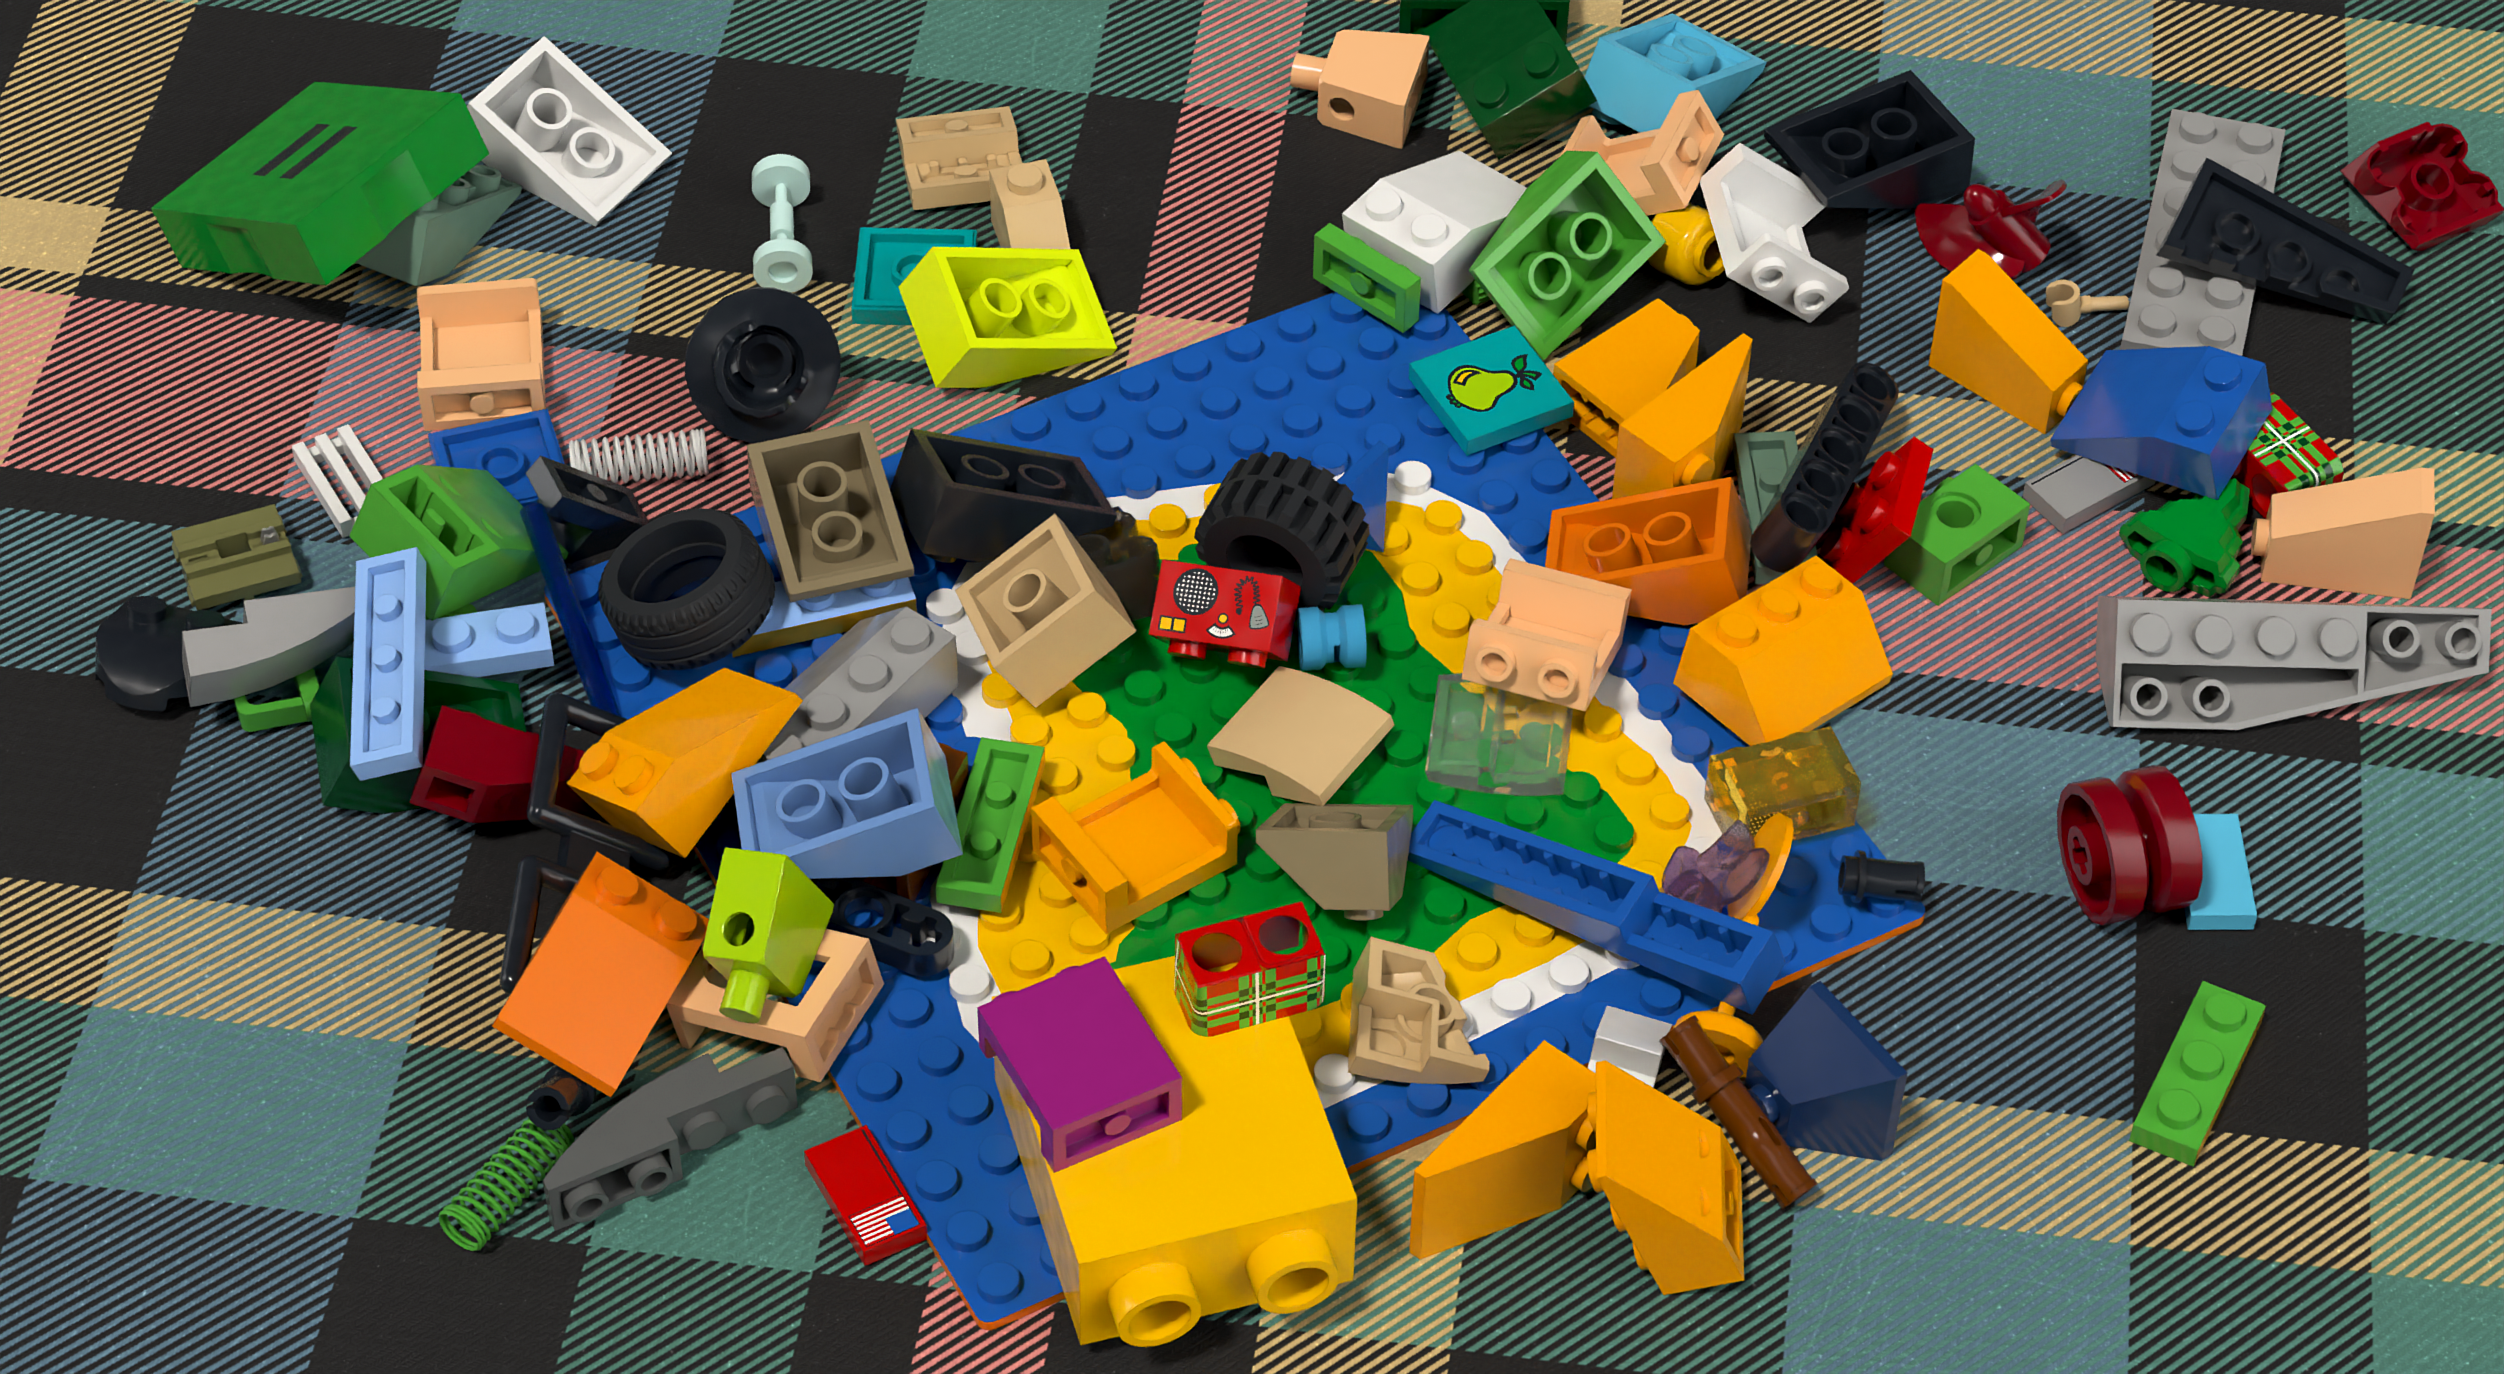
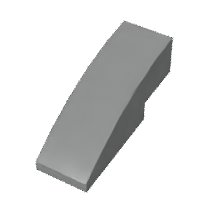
(272, 645)

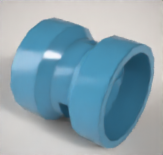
(1331, 637)

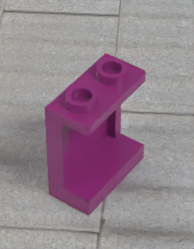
(1082, 1062)

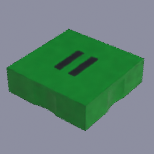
(320, 181)

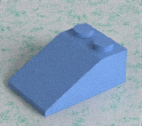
(854, 802)

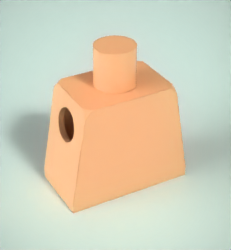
(1367, 83)

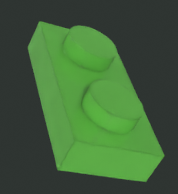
(1366, 277)

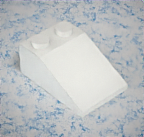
(563, 135)
(1435, 220)

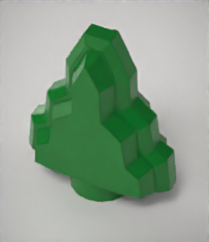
(2190, 541)

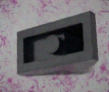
(583, 509)

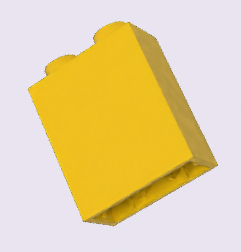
(1208, 1211)

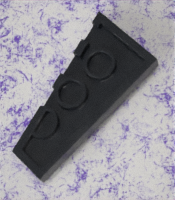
(2270, 243)

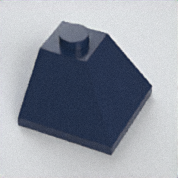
(1828, 1080)

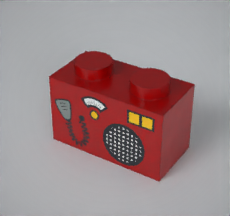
(1224, 612)

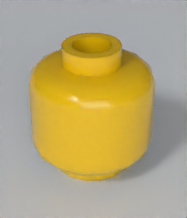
(1690, 246)

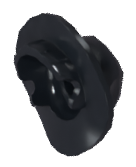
(762, 364)

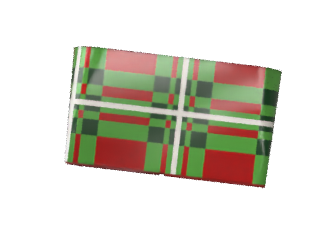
(2285, 458)
(1246, 994)

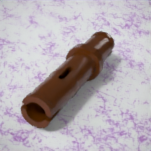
(1737, 1111)

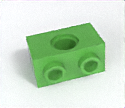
(1960, 534)

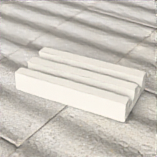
(330, 451)

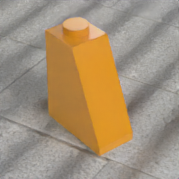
(2004, 345)
(1627, 369)

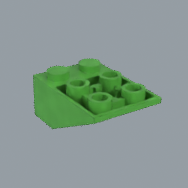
(460, 525)

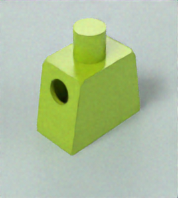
(763, 929)

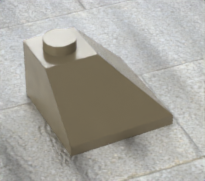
(1342, 853)

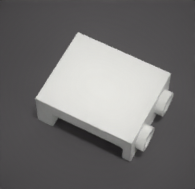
(1760, 236)

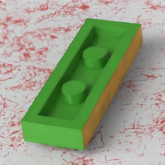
(992, 824)
(2197, 1073)

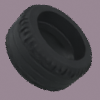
(703, 622)

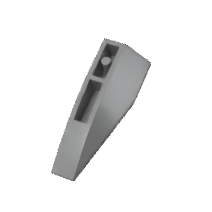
(2272, 660)

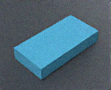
(2226, 886)

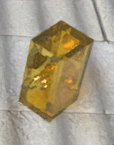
(1793, 776)

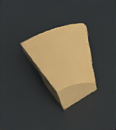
(1407, 1020)

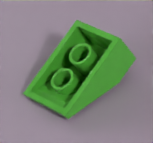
(1564, 249)

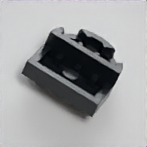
(143, 651)

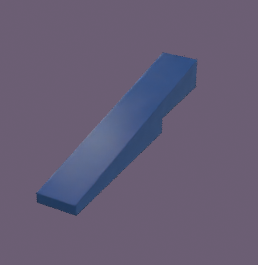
(1600, 904)

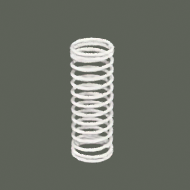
(580, 459)

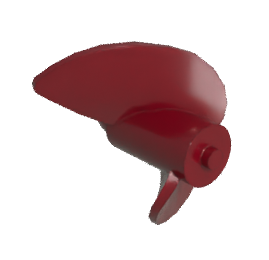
(1989, 224)

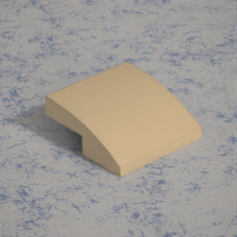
(952, 153)
(1301, 735)

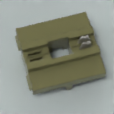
(235, 557)

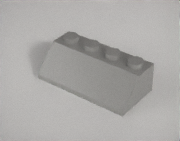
(868, 676)

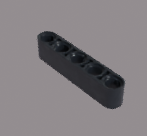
(1824, 468)

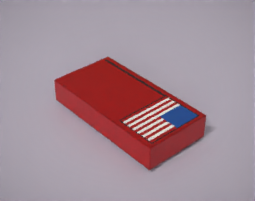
(865, 1195)

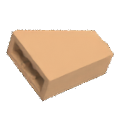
(2349, 534)

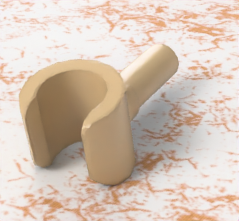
(2068, 305)

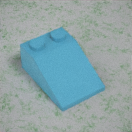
(1649, 64)

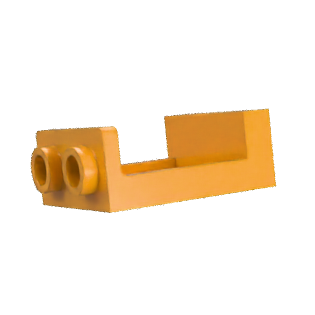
(1138, 841)

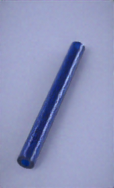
(568, 608)

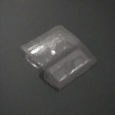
(1497, 740)

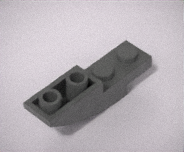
(641, 1138)

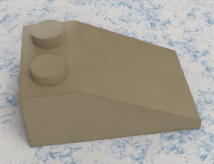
(827, 511)

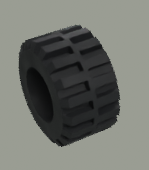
(1285, 522)

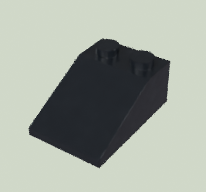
(1878, 147)
(986, 496)

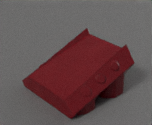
(2424, 185)

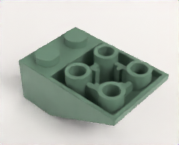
(445, 229)

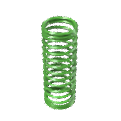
(471, 1221)

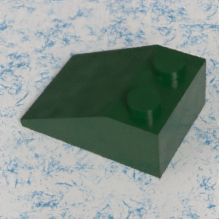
(1509, 70)
(392, 793)

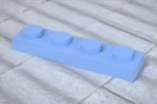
(388, 664)

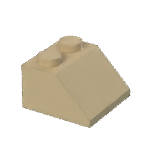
(1044, 611)

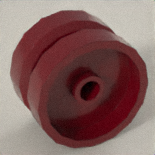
(2129, 844)

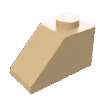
(1027, 207)

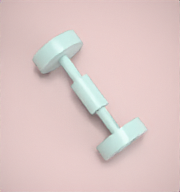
(781, 184)

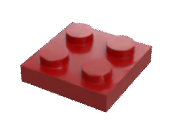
(1878, 511)

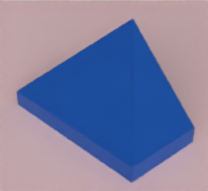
(1369, 484)

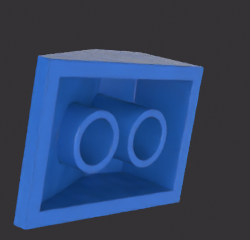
(2169, 414)

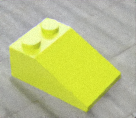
(1003, 314)

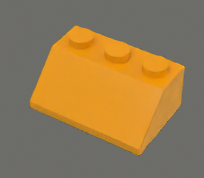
(1785, 655)

